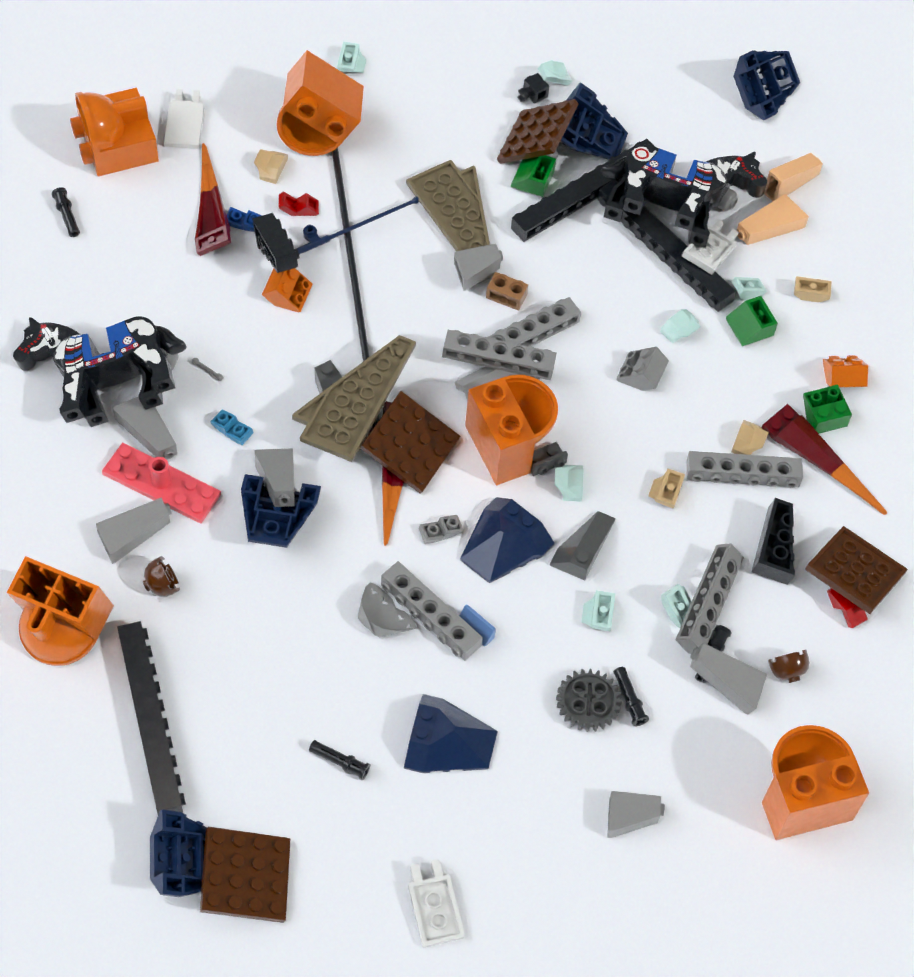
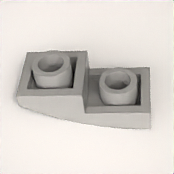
(443, 529)

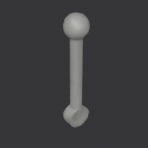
(195, 361)

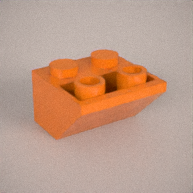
(287, 289)
(846, 371)

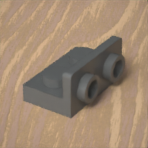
(548, 458)

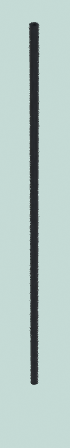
(351, 260)

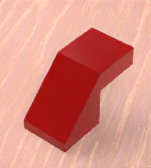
(302, 206)
(853, 614)

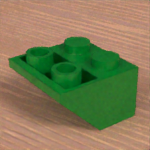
(534, 175)
(752, 321)
(826, 409)

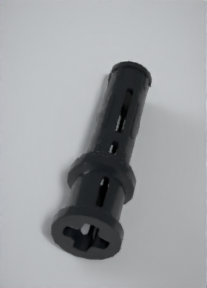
(64, 205)
(717, 642)
(633, 704)
(350, 765)

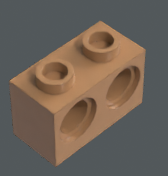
(507, 291)

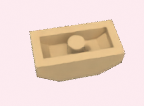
(270, 165)
(812, 289)
(749, 438)
(667, 488)

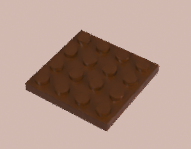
(537, 131)
(410, 442)
(856, 569)
(245, 875)

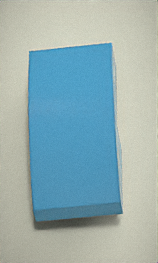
(231, 427)

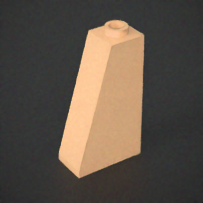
(792, 175)
(772, 220)

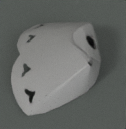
(382, 618)

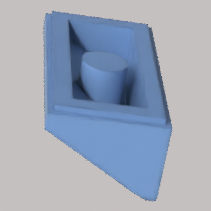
(479, 624)

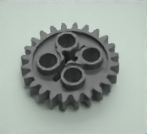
(569, 698)

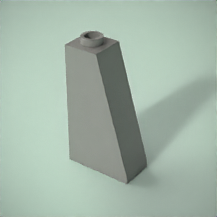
(146, 427)
(278, 474)
(131, 528)
(730, 676)

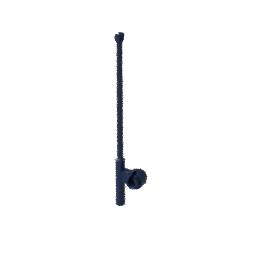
(310, 231)

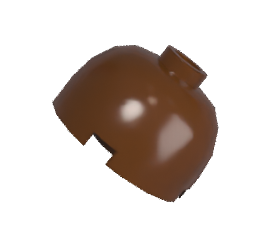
(160, 578)
(790, 666)

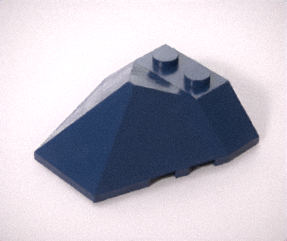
(765, 81)
(592, 127)
(274, 524)
(505, 540)
(448, 739)
(177, 854)

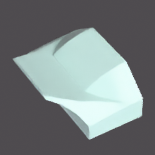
(351, 58)
(554, 72)
(748, 287)
(680, 325)
(570, 482)
(676, 603)
(599, 611)

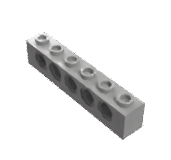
(541, 324)
(505, 361)
(752, 464)
(400, 575)
(709, 597)

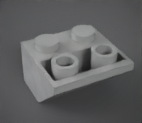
(643, 368)

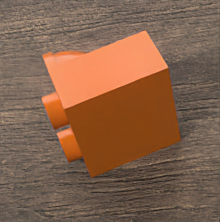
(318, 107)
(114, 131)
(507, 422)
(59, 613)
(813, 782)

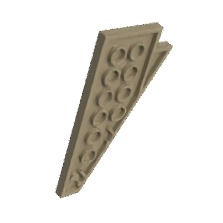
(453, 204)
(347, 409)

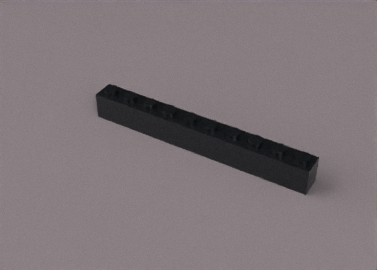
(563, 201)
(669, 250)
(149, 718)

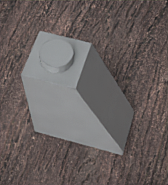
(477, 264)
(632, 812)

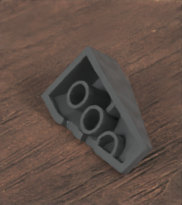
(582, 548)

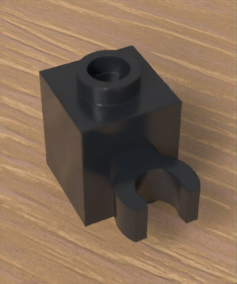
(534, 88)

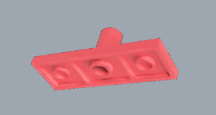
(159, 480)

